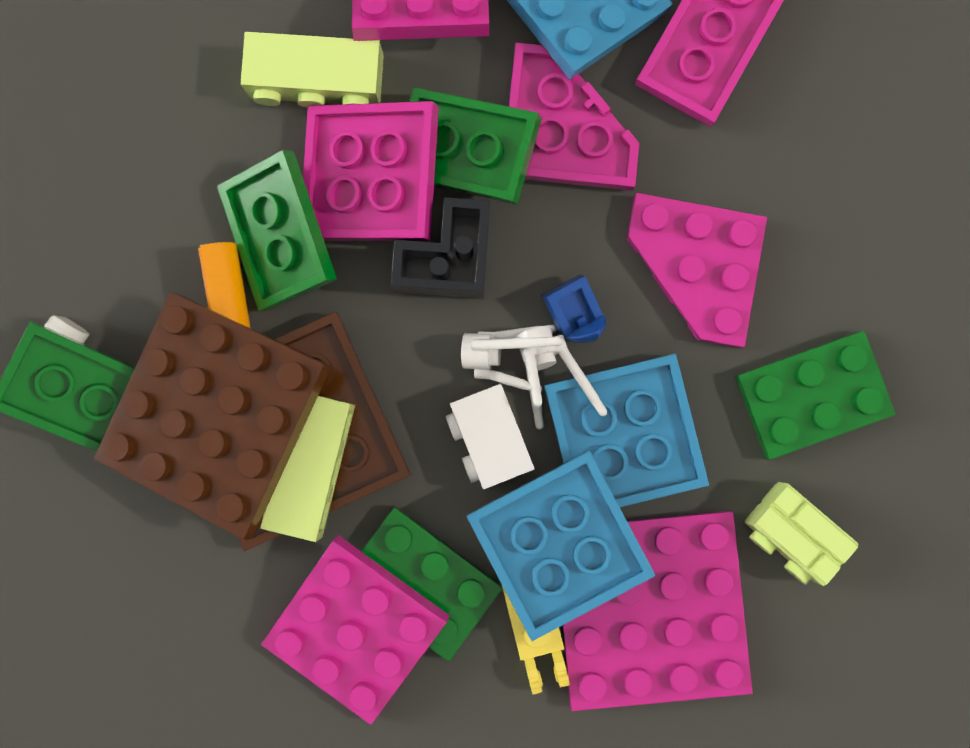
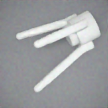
(484, 350)
(544, 357)

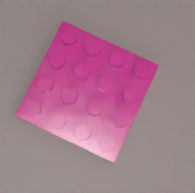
(671, 634)

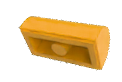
(224, 281)

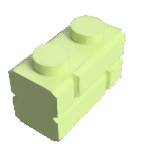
(800, 534)

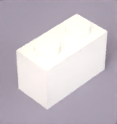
(490, 437)

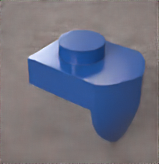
(575, 311)

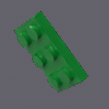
(481, 145)
(276, 231)
(63, 386)
(815, 395)
(436, 574)

